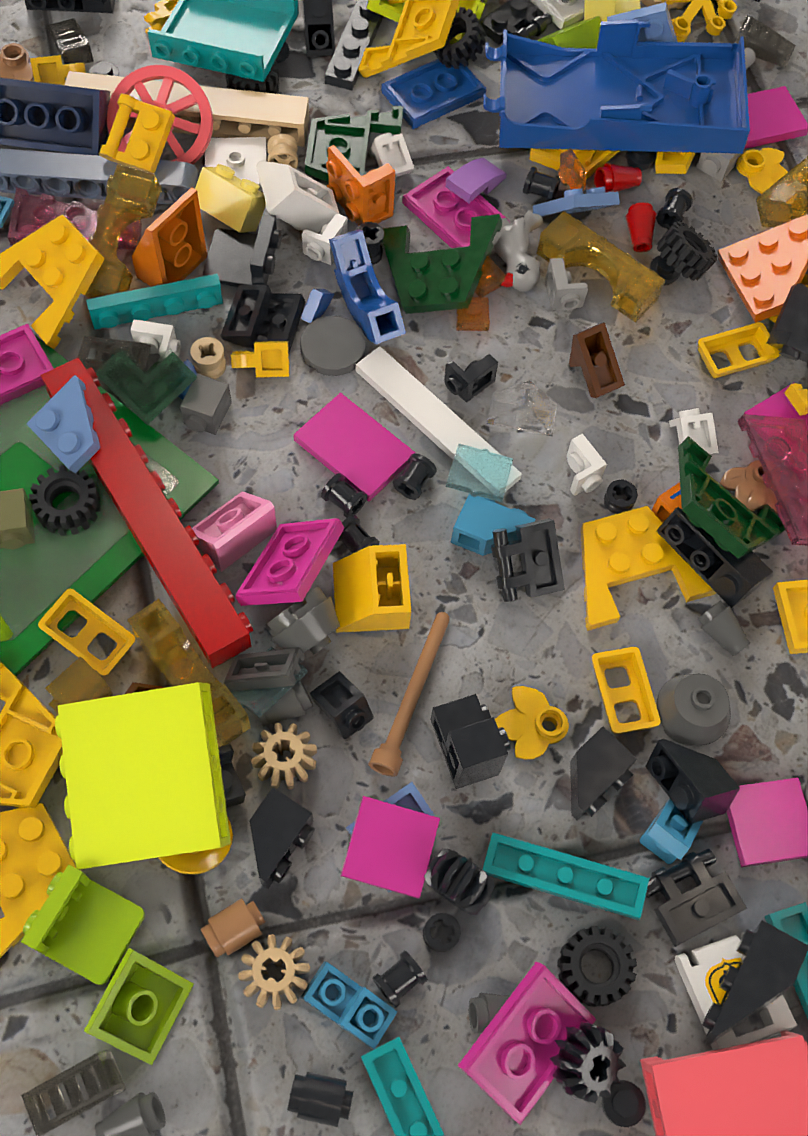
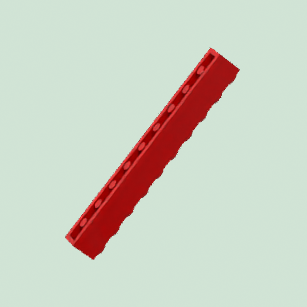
(157, 527)

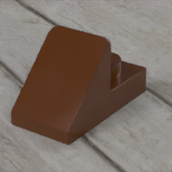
(596, 357)

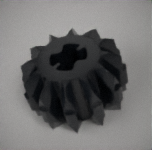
(459, 881)
(588, 1062)

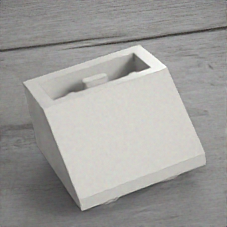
(296, 197)

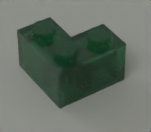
(146, 391)

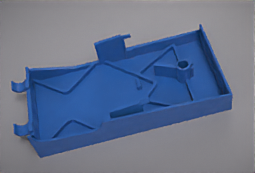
(622, 94)

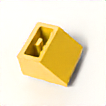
(373, 589)

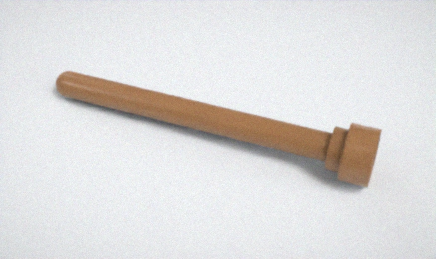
(387, 757)

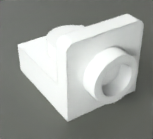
(393, 151)
(317, 245)
(158, 335)
(698, 427)
(587, 463)

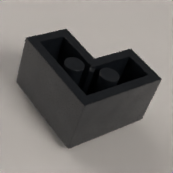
(470, 740)

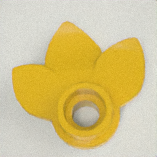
(761, 167)
(526, 721)

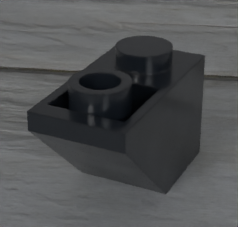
(318, 27)
(597, 768)
(692, 781)
(276, 832)

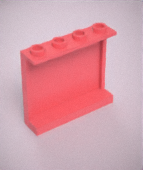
(732, 1090)

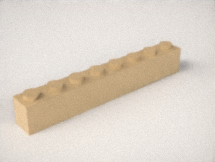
(233, 110)

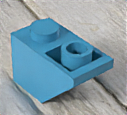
(480, 518)

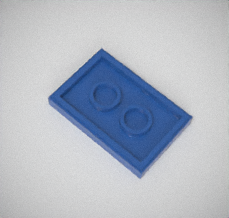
(432, 91)

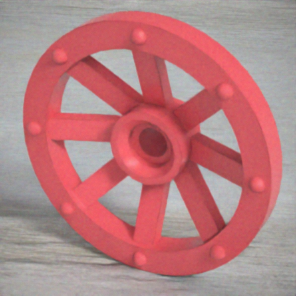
(169, 75)

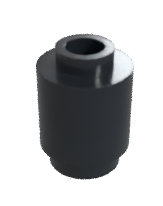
(320, 1099)

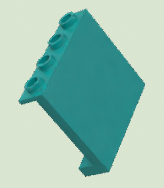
(226, 35)

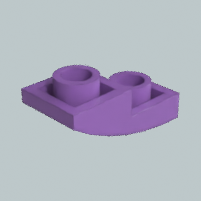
(475, 178)

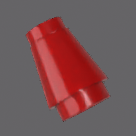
(617, 177)
(641, 225)

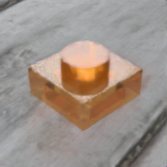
(572, 171)
(491, 278)
(475, 316)

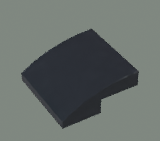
(262, 316)

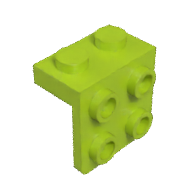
(83, 925)

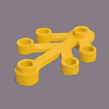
(714, 23)

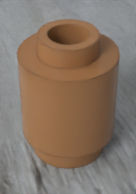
(233, 927)

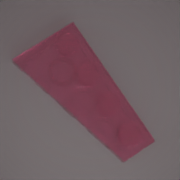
(34, 212)
(783, 454)

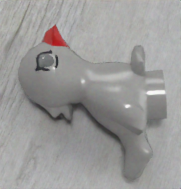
(512, 247)

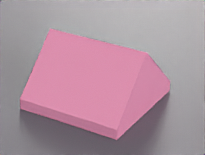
(235, 528)

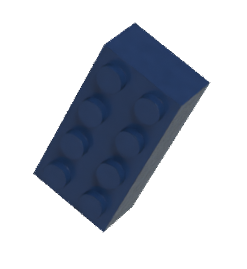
(53, 116)

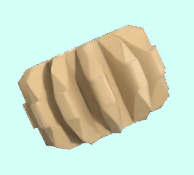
(276, 743)
(271, 987)

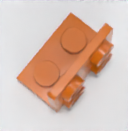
(362, 197)

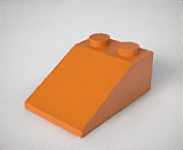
(172, 243)

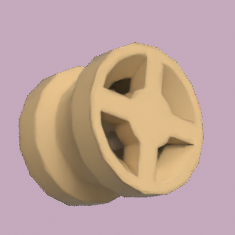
(283, 150)
(209, 366)

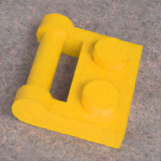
(147, 136)

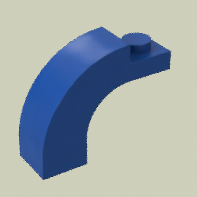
(363, 295)

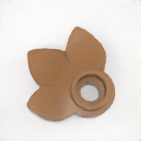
(15, 63)
(749, 486)

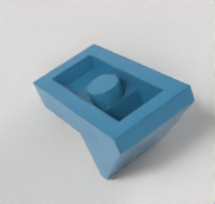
(670, 834)

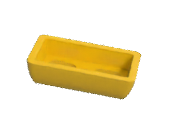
(728, 344)
(97, 623)
(638, 691)

